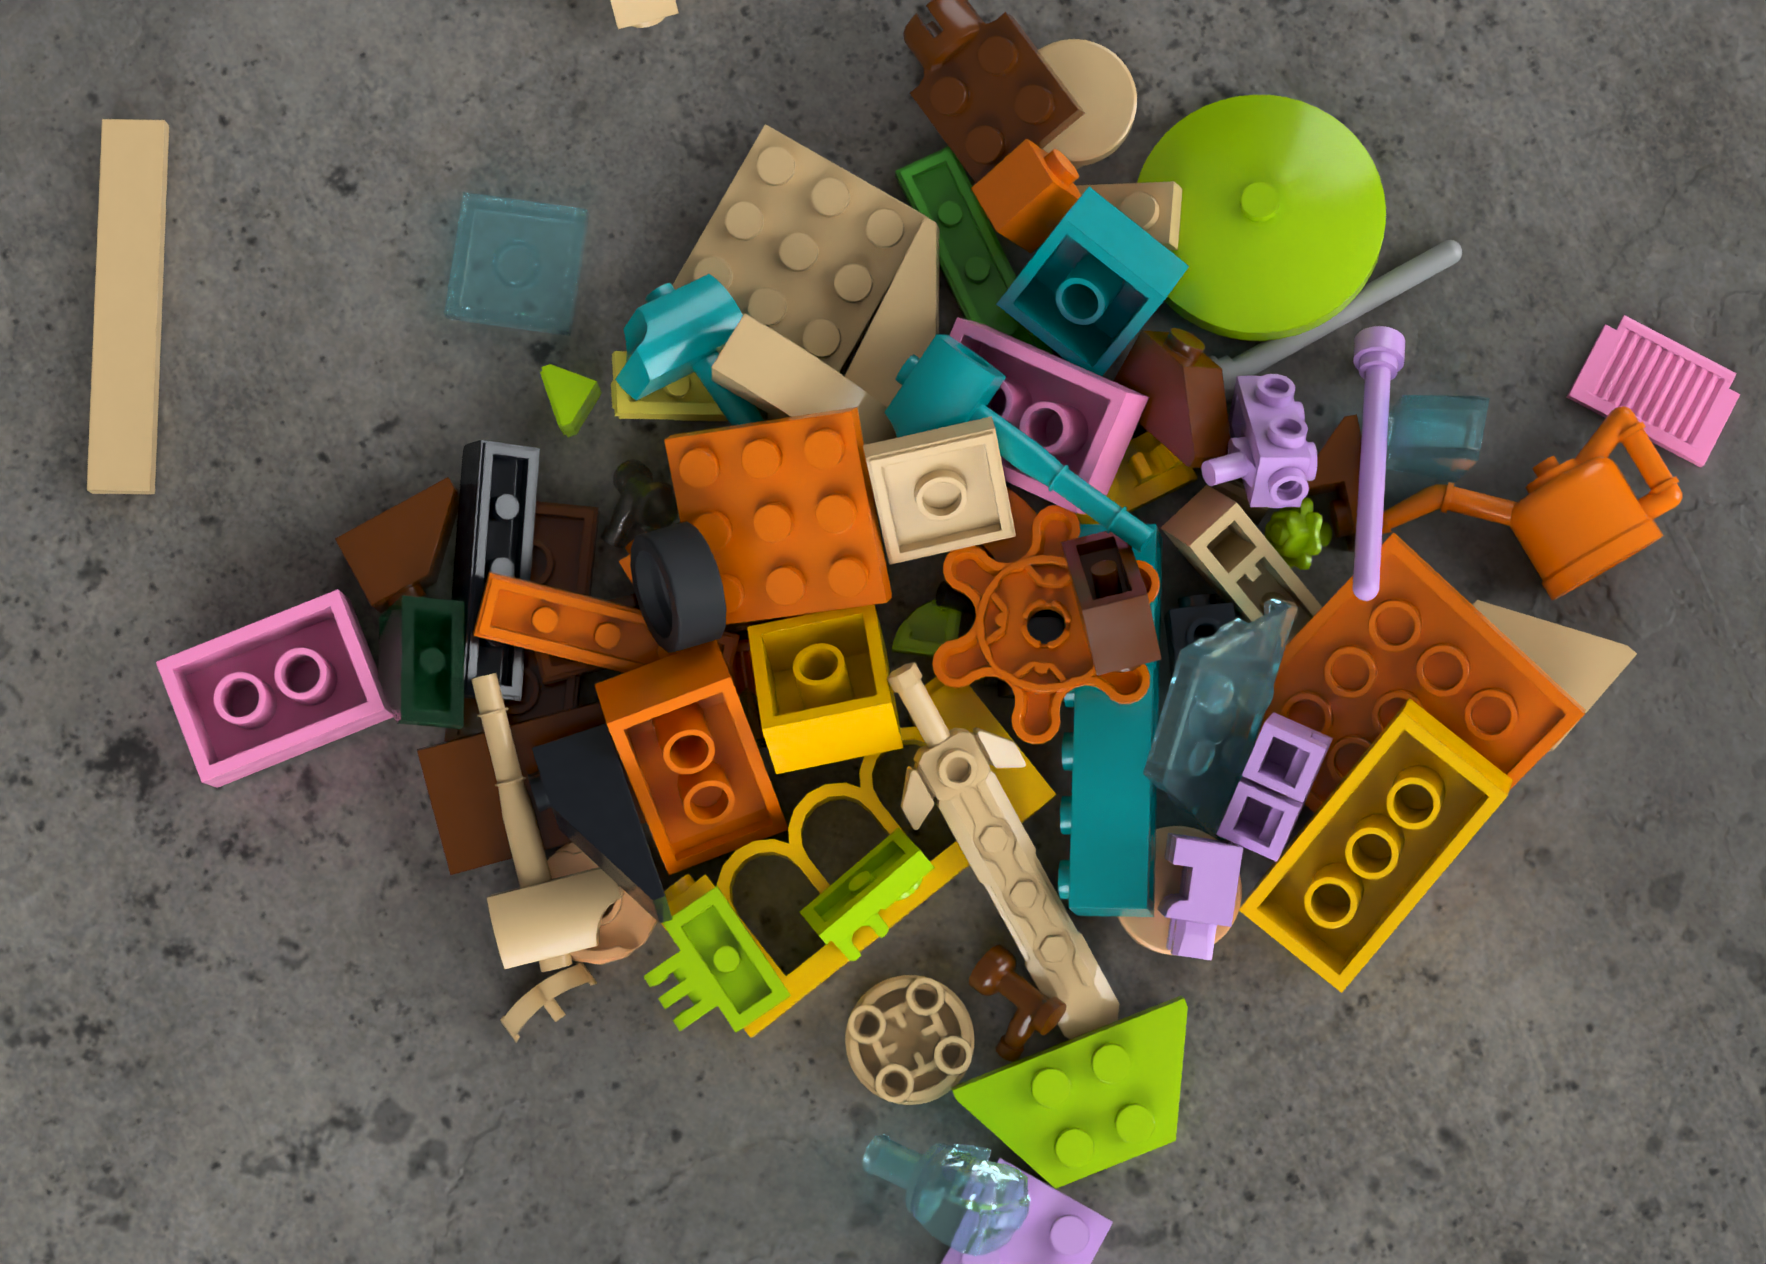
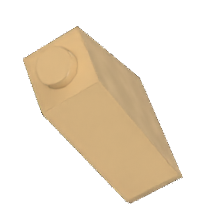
(1572, 658)

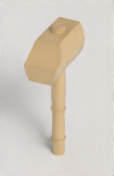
(544, 915)

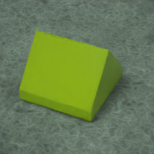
(570, 397)

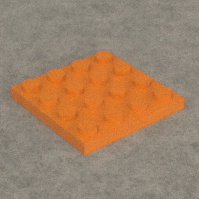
(1423, 644)

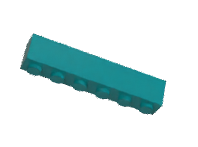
(1111, 799)

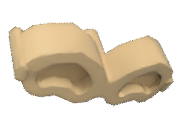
(544, 995)

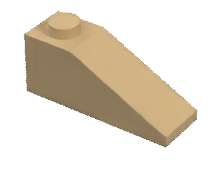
(904, 320)
(1237, 558)

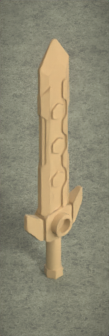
(1001, 854)

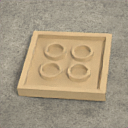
(804, 246)

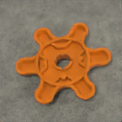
(1000, 640)

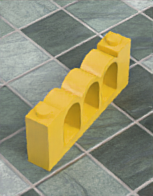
(958, 709)

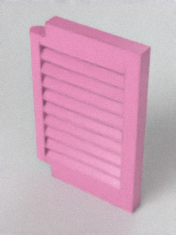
(1665, 384)

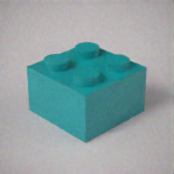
(1092, 284)

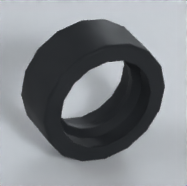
(678, 587)

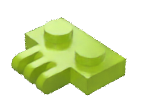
(717, 966)

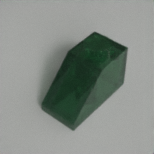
(423, 661)

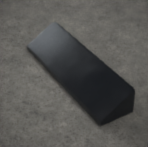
(495, 537)

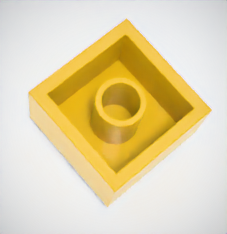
(824, 688)

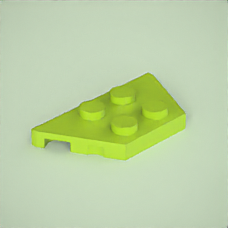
(1088, 1096)

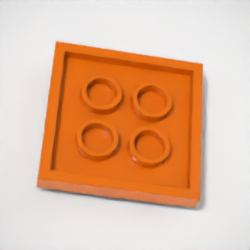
(784, 513)

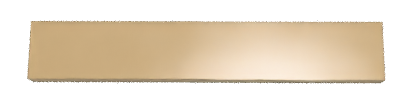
(128, 307)

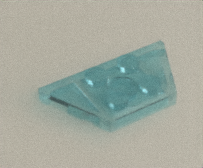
(1217, 713)

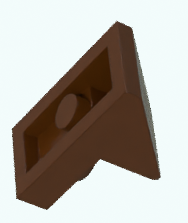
(1339, 471)

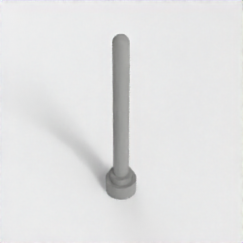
(1370, 297)

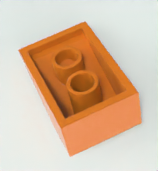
(691, 756)

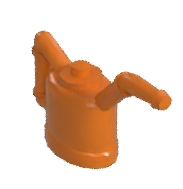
(1577, 512)

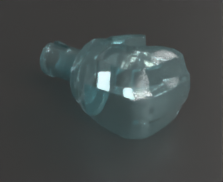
(955, 1192)

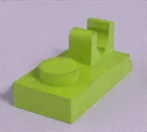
(875, 882)

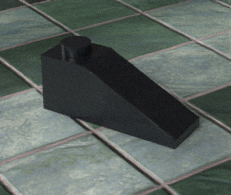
(596, 811)

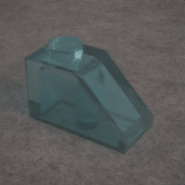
(1436, 435)

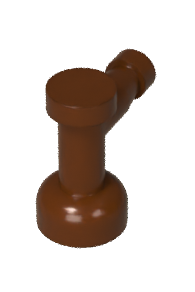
(1034, 1011)

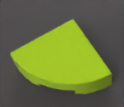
(927, 630)

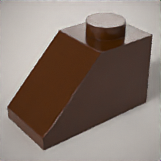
(1184, 394)
(402, 546)
(1111, 602)

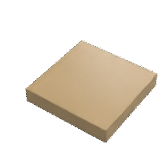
(940, 490)

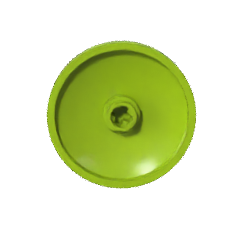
(1272, 216)

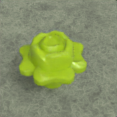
(1298, 534)

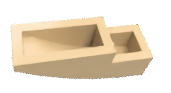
(791, 381)

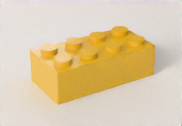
(1376, 845)

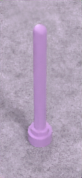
(1378, 357)

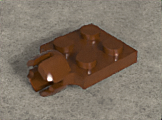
(985, 85)

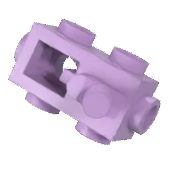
(1266, 444)

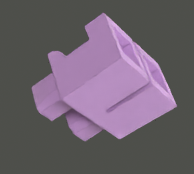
(1274, 786)
(1205, 893)

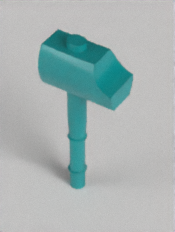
(683, 335)
(955, 387)

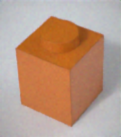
(1028, 194)

